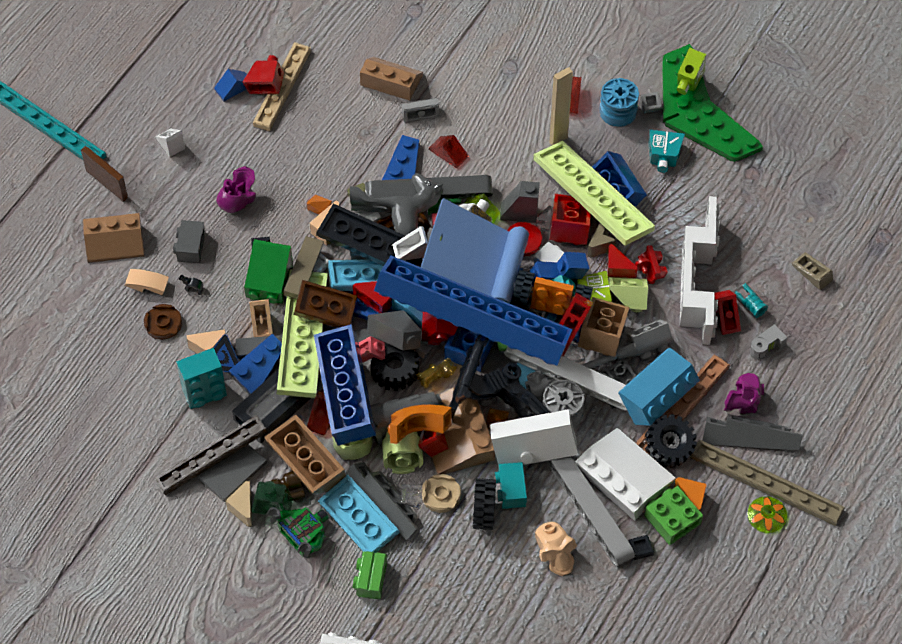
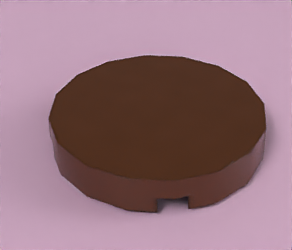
(163, 321)

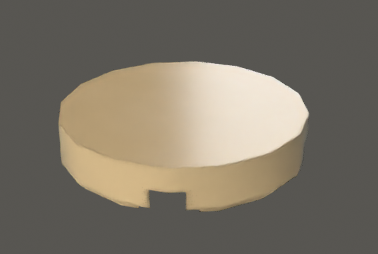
(441, 493)

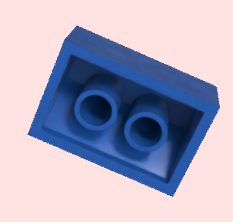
(619, 175)

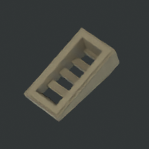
(820, 279)

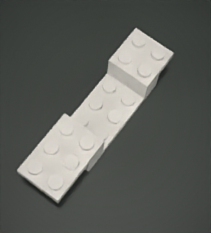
(699, 246)

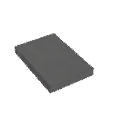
(232, 472)

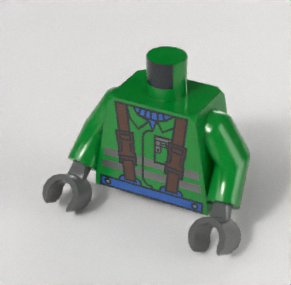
(301, 528)

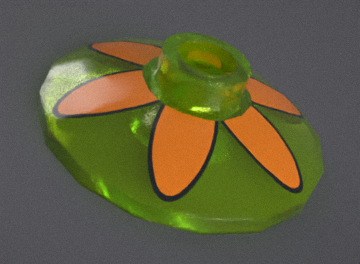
(763, 521)

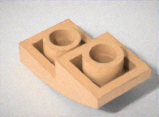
(143, 279)

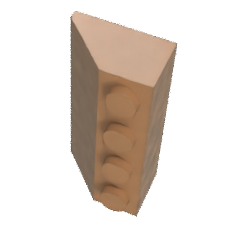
(306, 456)

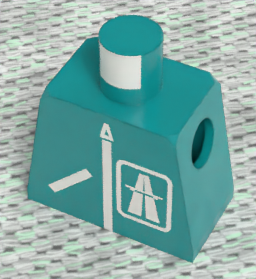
(665, 149)

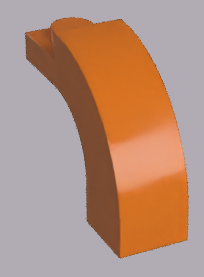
(419, 418)

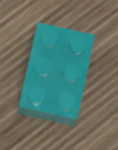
(201, 378)

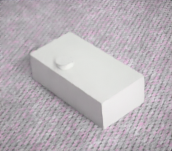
(534, 438)

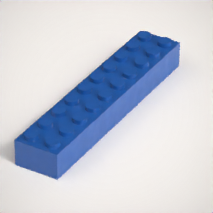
(473, 310)

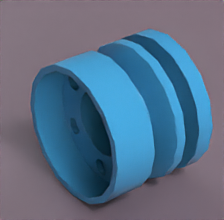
(619, 102)

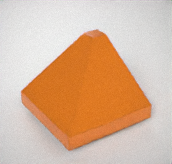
(318, 204)

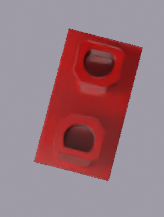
(648, 264)

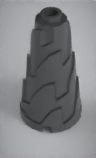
(383, 411)

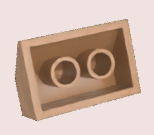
(390, 78)
(113, 237)

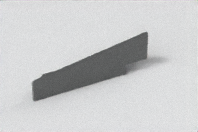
(750, 433)
(385, 497)

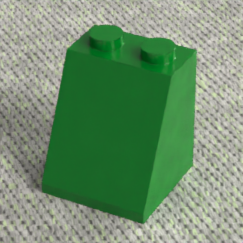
(268, 271)

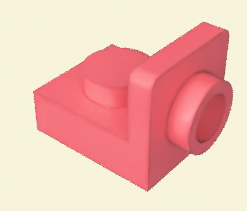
(371, 348)

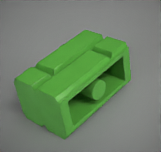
(371, 575)

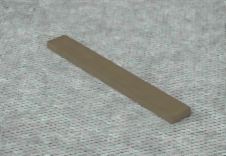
(767, 482)

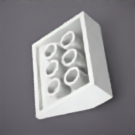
(624, 472)

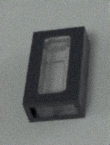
(268, 406)

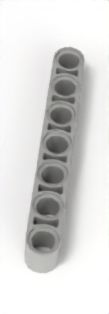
(592, 510)

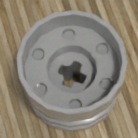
(563, 396)

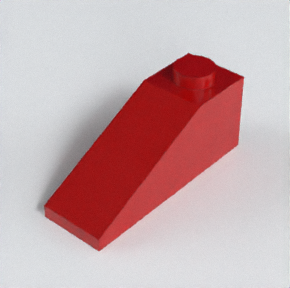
(575, 316)

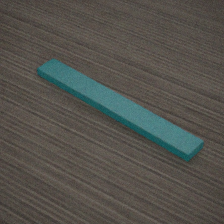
(45, 122)

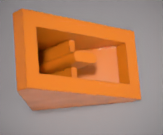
(693, 490)

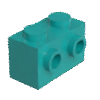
(512, 485)

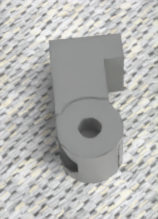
(767, 341)

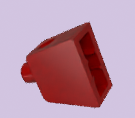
(264, 77)

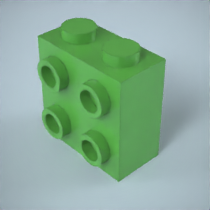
(673, 515)

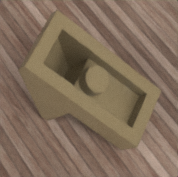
(600, 242)

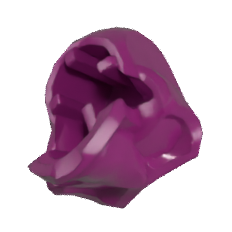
(237, 192)
(747, 394)

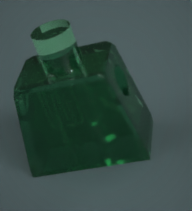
(271, 495)

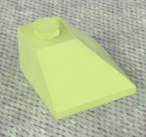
(631, 292)

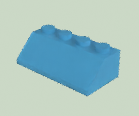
(658, 387)

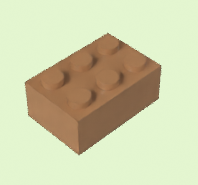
(603, 327)

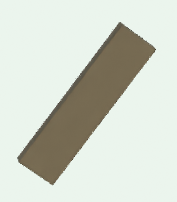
(303, 266)

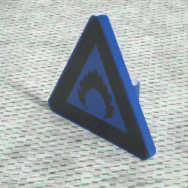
(225, 353)

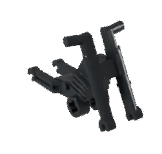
(493, 384)

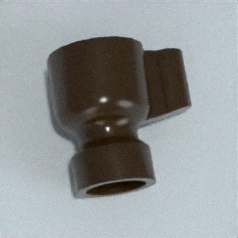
(293, 484)

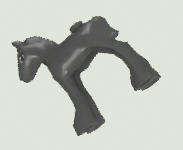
(403, 208)

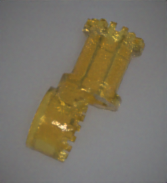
(435, 372)

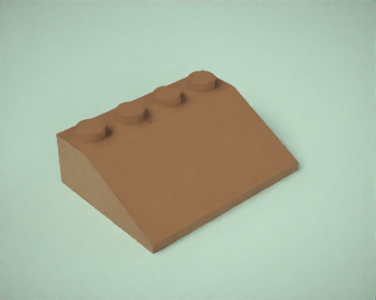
(466, 438)

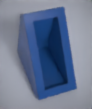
(230, 84)

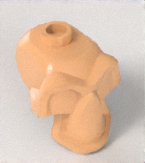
(555, 547)

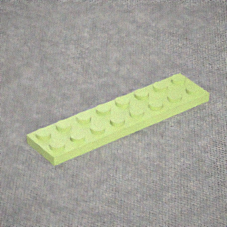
(594, 193)
(298, 351)

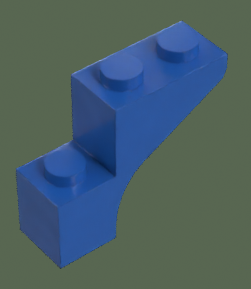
(571, 265)

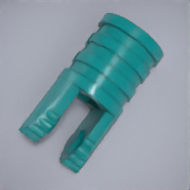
(752, 302)

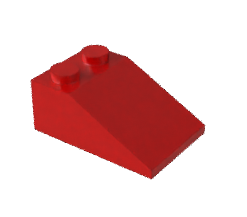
(569, 221)

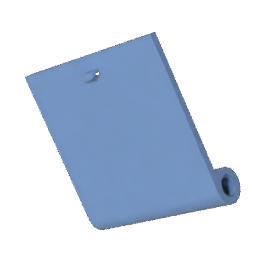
(475, 251)

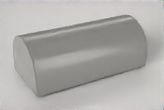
(420, 110)

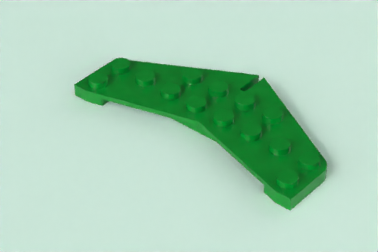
(699, 117)

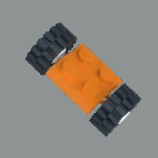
(546, 294)

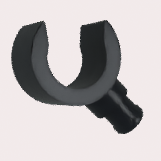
(192, 282)

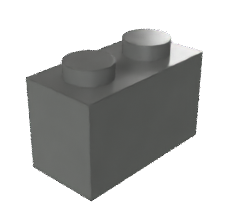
(190, 241)

